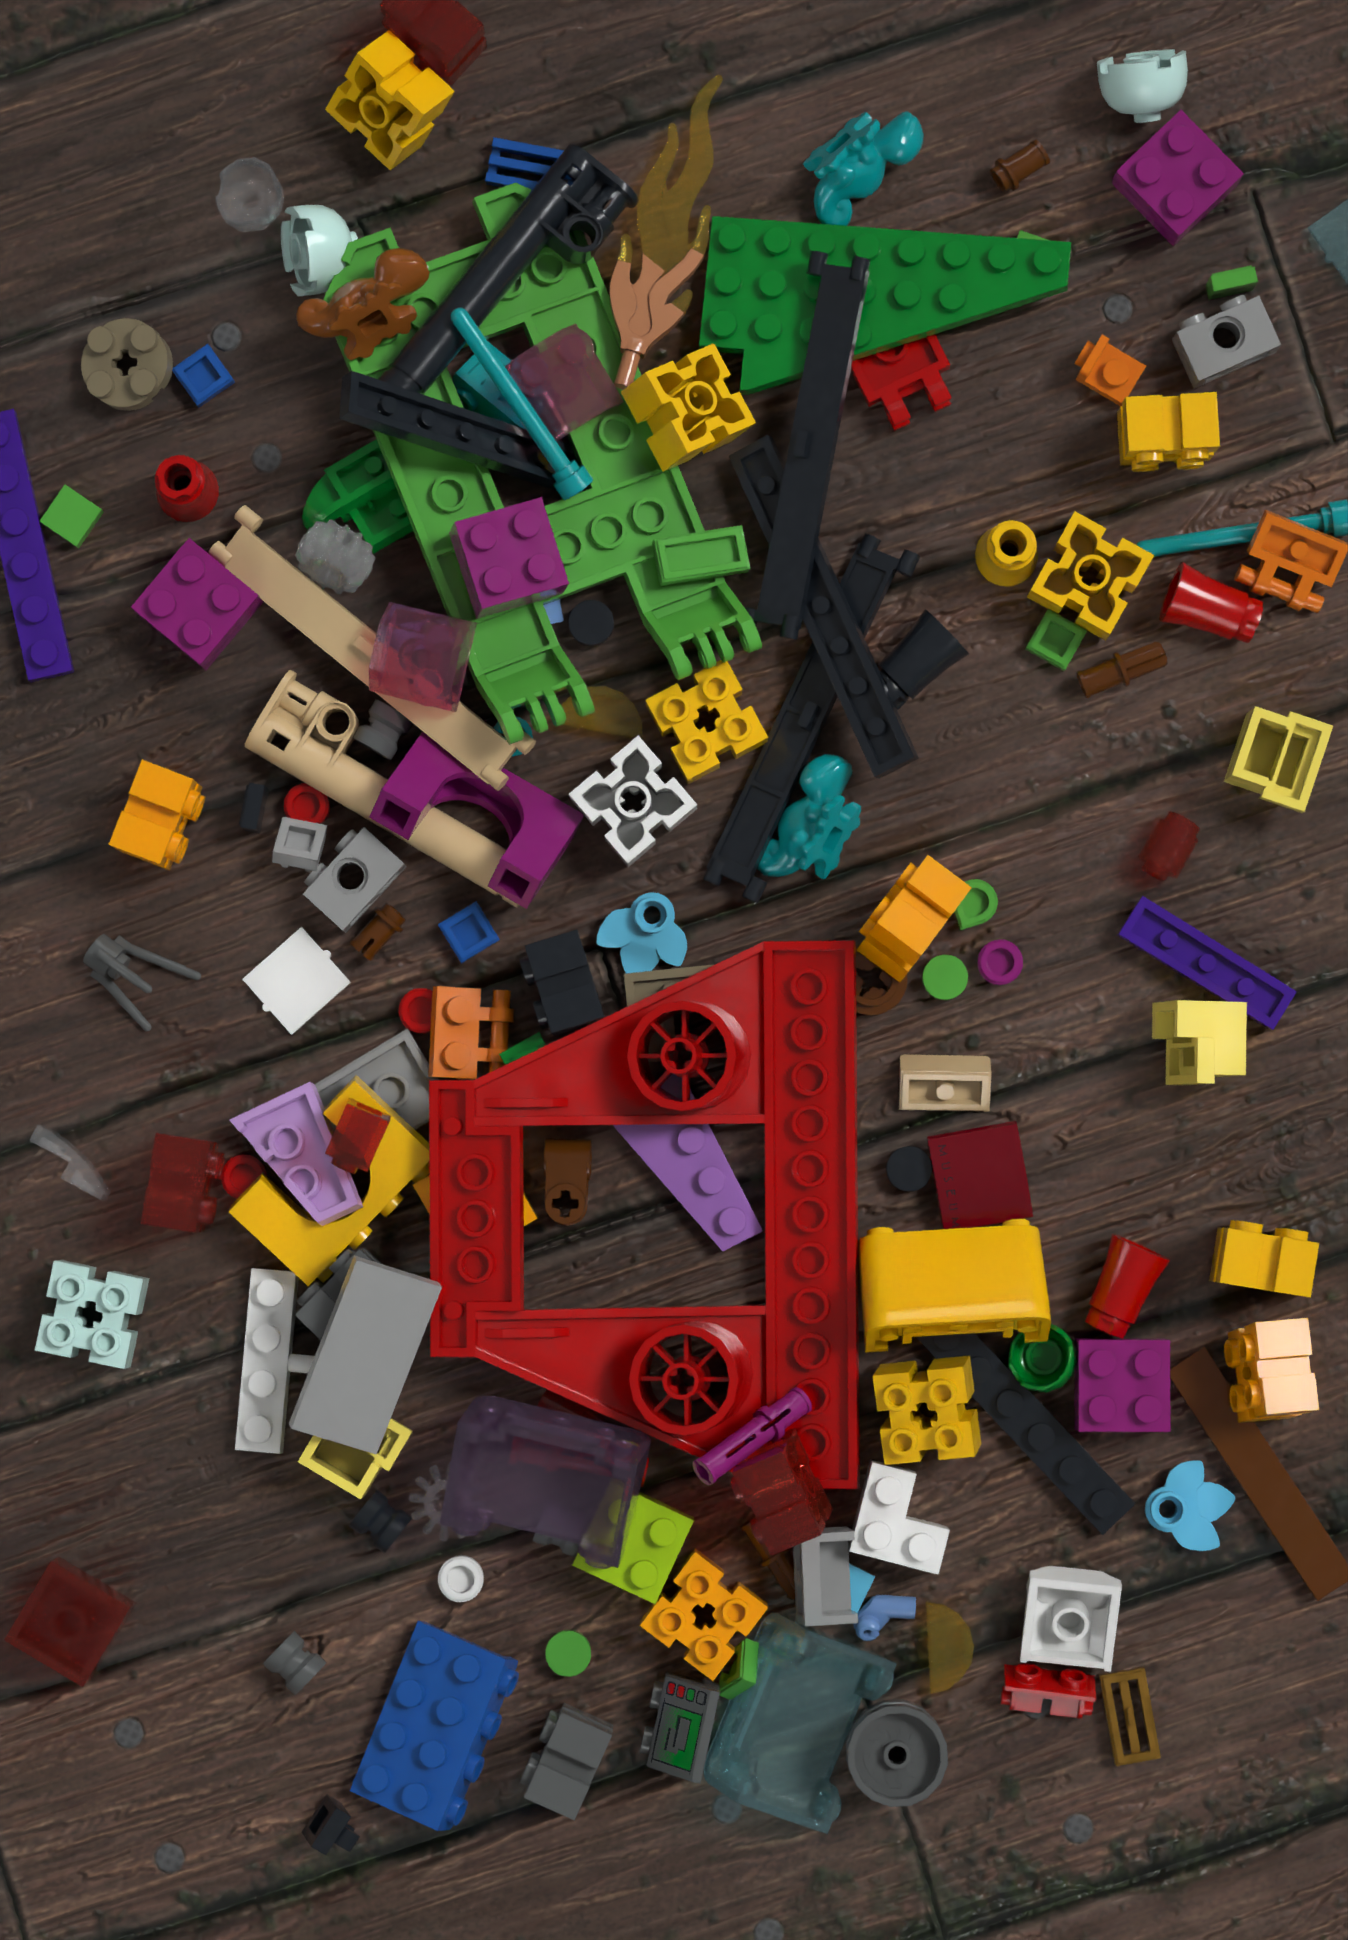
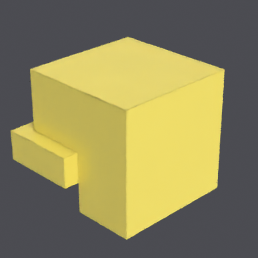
(1279, 756)
(1203, 1040)
(354, 1468)

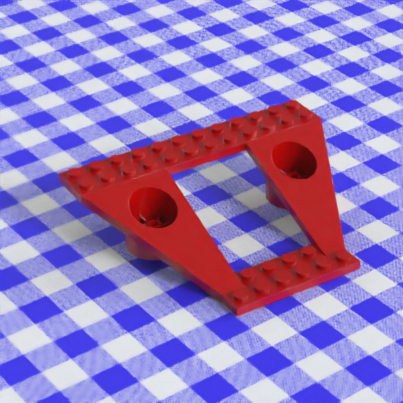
(787, 1065)

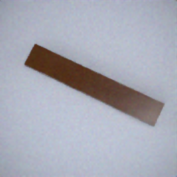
(1260, 1475)

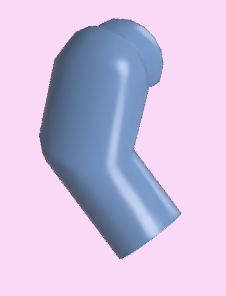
(879, 1611)

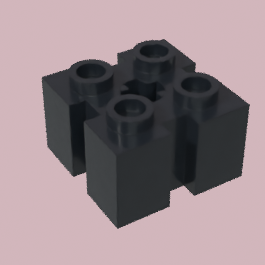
(563, 982)

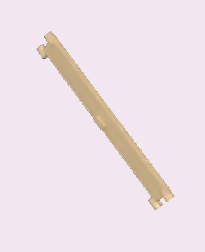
(352, 646)

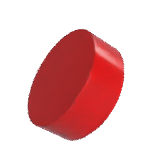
(306, 804)
(416, 1010)
(241, 1173)

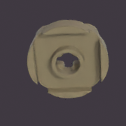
(108, 345)

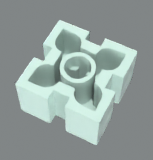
(68, 1329)

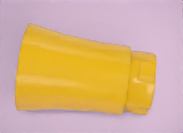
(998, 566)

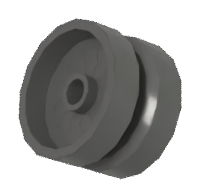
(922, 1763)

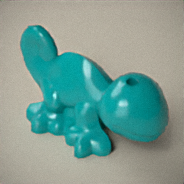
(856, 162)
(815, 825)

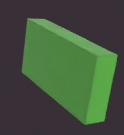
(701, 555)

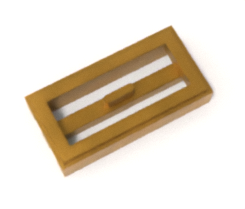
(1122, 1678)

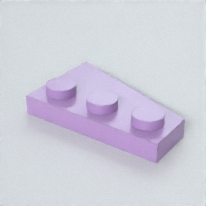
(293, 1140)

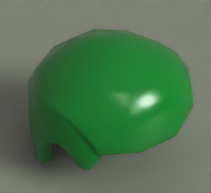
(1043, 1364)

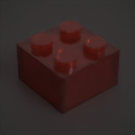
(70, 1621)

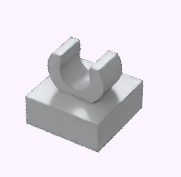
(299, 844)

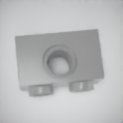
(1208, 361)
(379, 870)

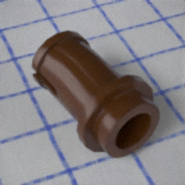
(1019, 166)
(379, 929)

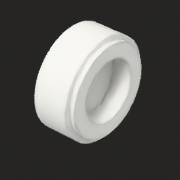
(460, 1578)

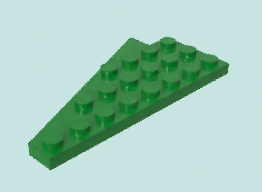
(917, 286)

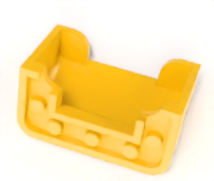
(953, 1283)

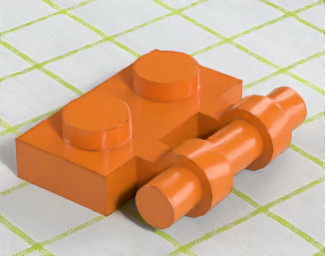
(1297, 549)
(456, 1031)

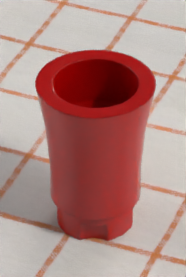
(195, 500)
(1210, 605)
(1124, 1285)

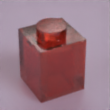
(357, 1136)

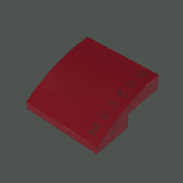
(980, 1176)

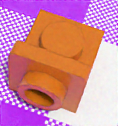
(1108, 370)

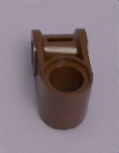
(567, 1170)

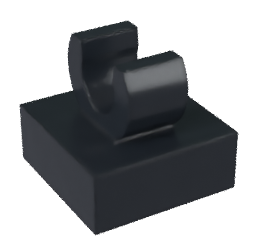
(330, 1826)

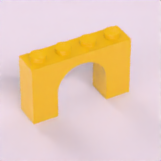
(295, 1235)

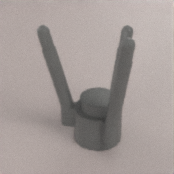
(109, 959)

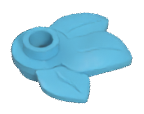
(642, 942)
(1195, 1506)

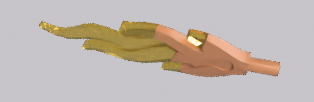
(667, 258)

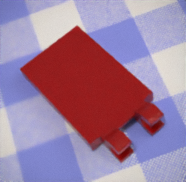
(901, 372)

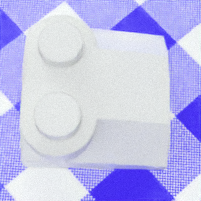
(1070, 1617)

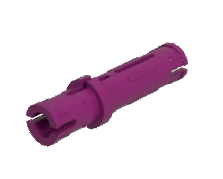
(788, 1408)

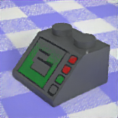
(681, 1726)

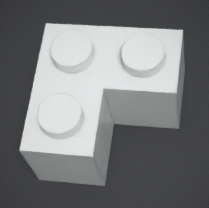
(886, 1531)

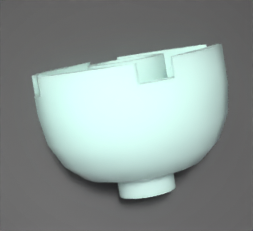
(1144, 82)
(314, 247)

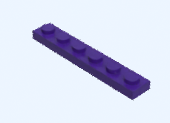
(28, 563)

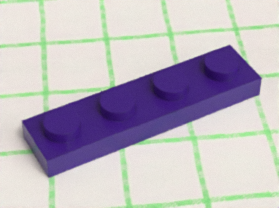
(1206, 962)

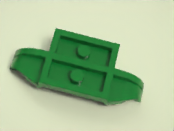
(361, 491)

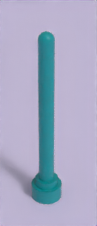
(568, 475)
(1329, 520)

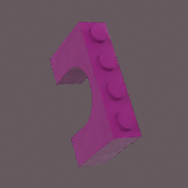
(535, 820)

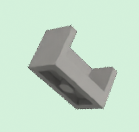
(824, 1579)

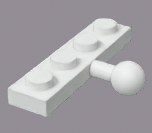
(268, 1361)

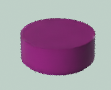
(999, 962)

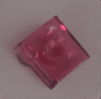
(564, 381)
(421, 656)

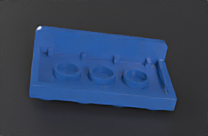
(435, 1727)

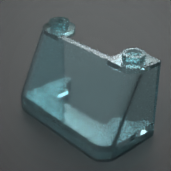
(791, 1725)

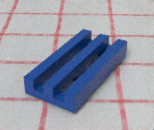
(519, 148)

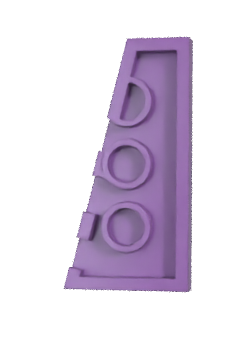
(695, 1173)

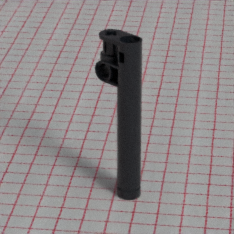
(540, 220)

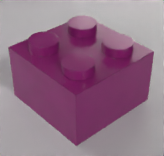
(1177, 178)
(508, 558)
(197, 604)
(1122, 1385)

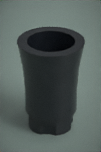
(919, 658)

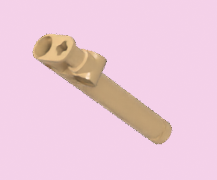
(323, 764)

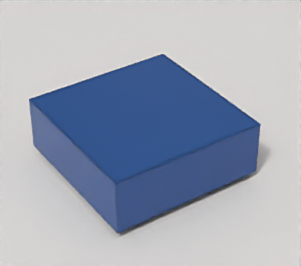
(203, 375)
(469, 932)

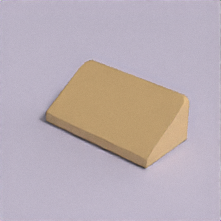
(944, 1083)

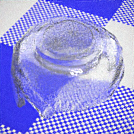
(249, 195)

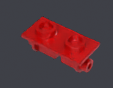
(1069, 1690)

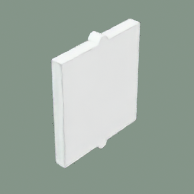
(296, 980)

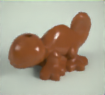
(363, 306)

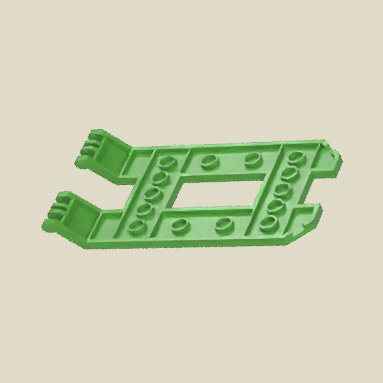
(596, 531)

